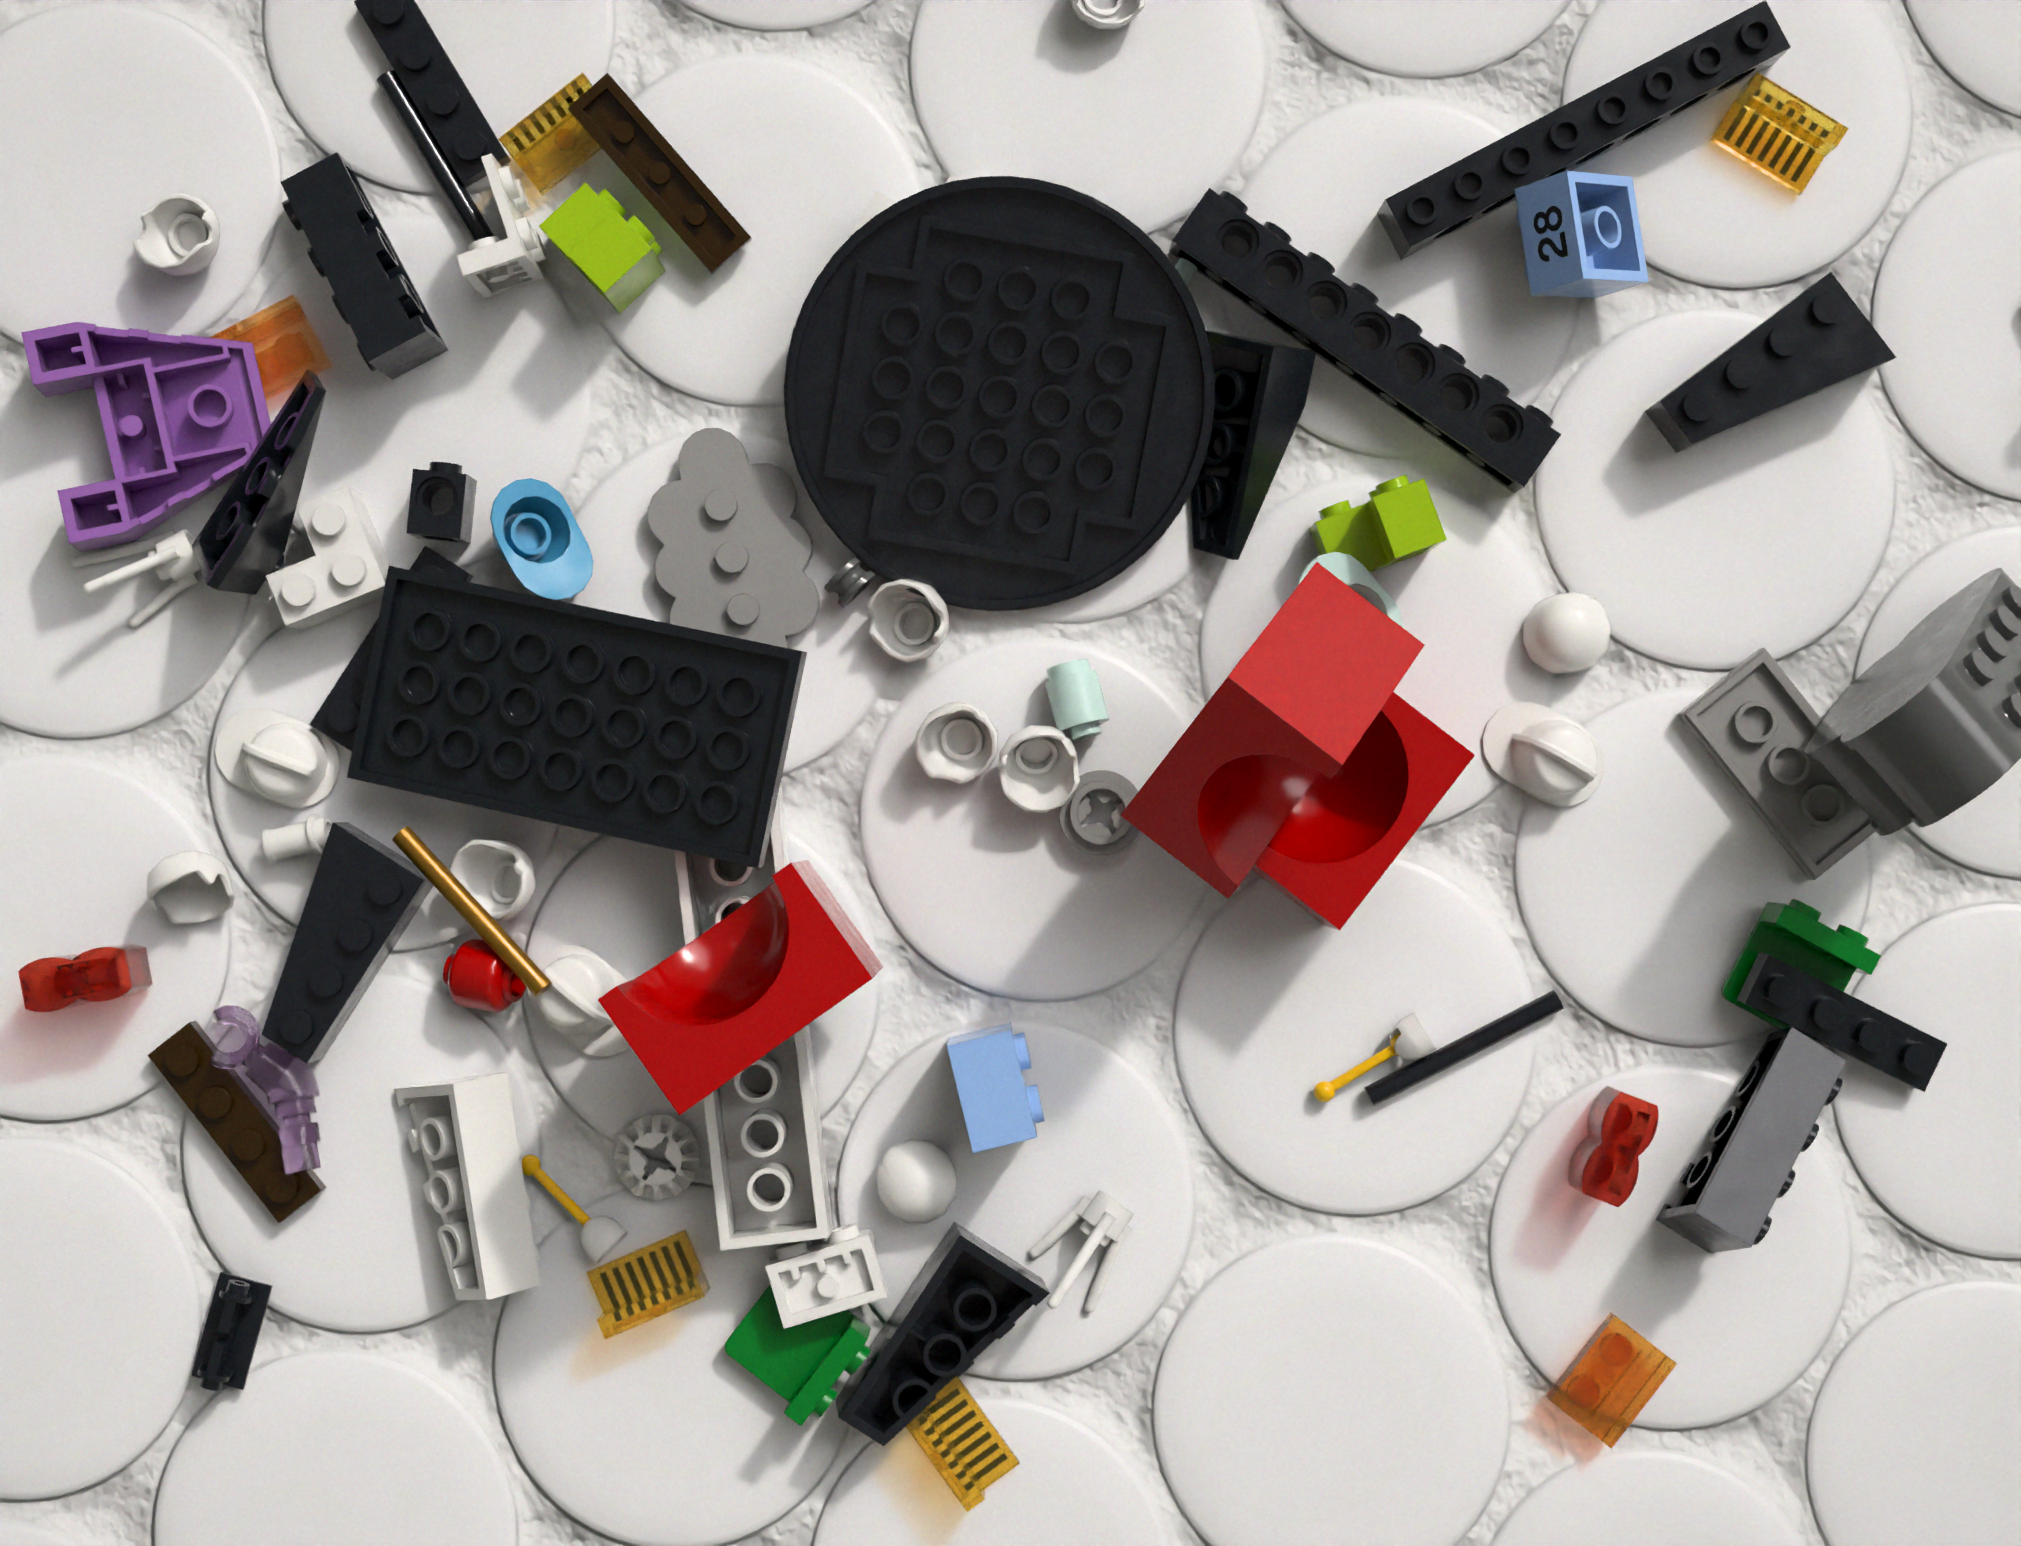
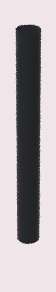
(434, 156)
(1463, 1048)

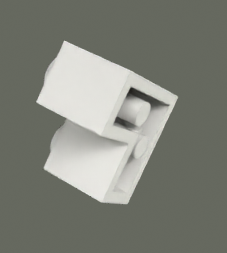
(347, 565)

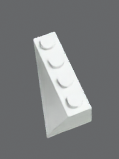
(475, 1182)

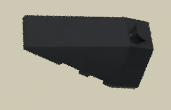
(1256, 410)
(255, 516)

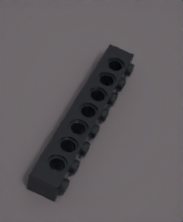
(1583, 129)
(1376, 369)

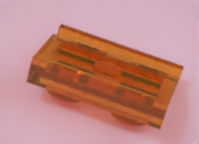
(282, 345)
(1611, 1380)

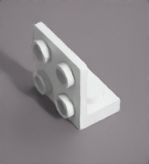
(509, 263)

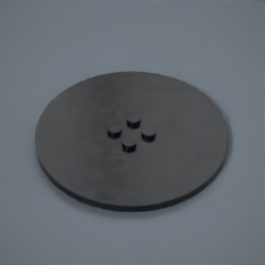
(999, 392)

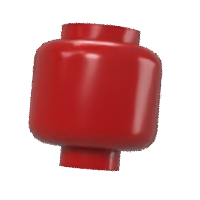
(481, 978)

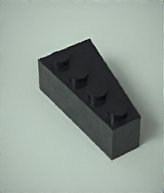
(1786, 358)

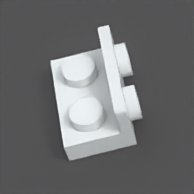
(826, 1275)

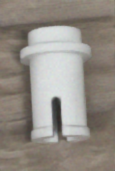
(297, 838)

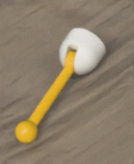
(1406, 1040)
(598, 1233)

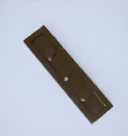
(659, 173)
(234, 1120)

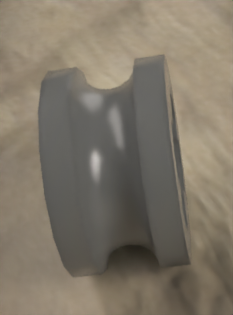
(850, 581)

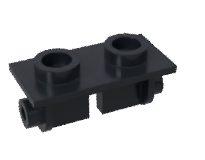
(231, 1332)

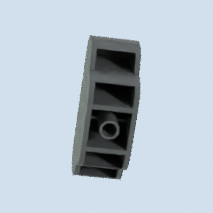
(1933, 713)

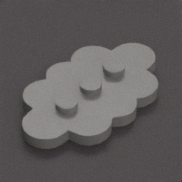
(733, 544)

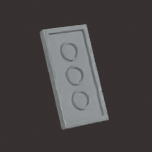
(1758, 735)

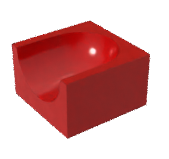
(1272, 728)
(1363, 816)
(742, 986)

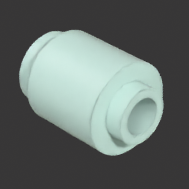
(1076, 699)

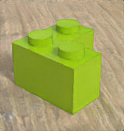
(604, 247)
(1386, 529)

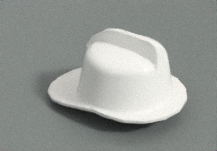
(1543, 753)
(277, 757)
(572, 999)

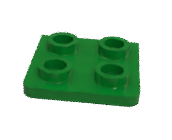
(1803, 942)
(800, 1359)

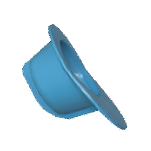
(541, 539)

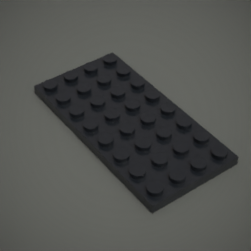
(577, 716)

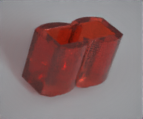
(85, 977)
(1607, 1159)

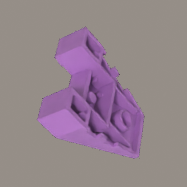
(172, 414)

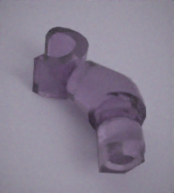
(284, 1080)

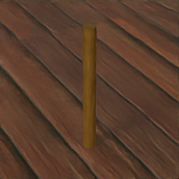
(472, 911)

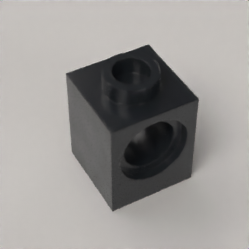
(452, 525)

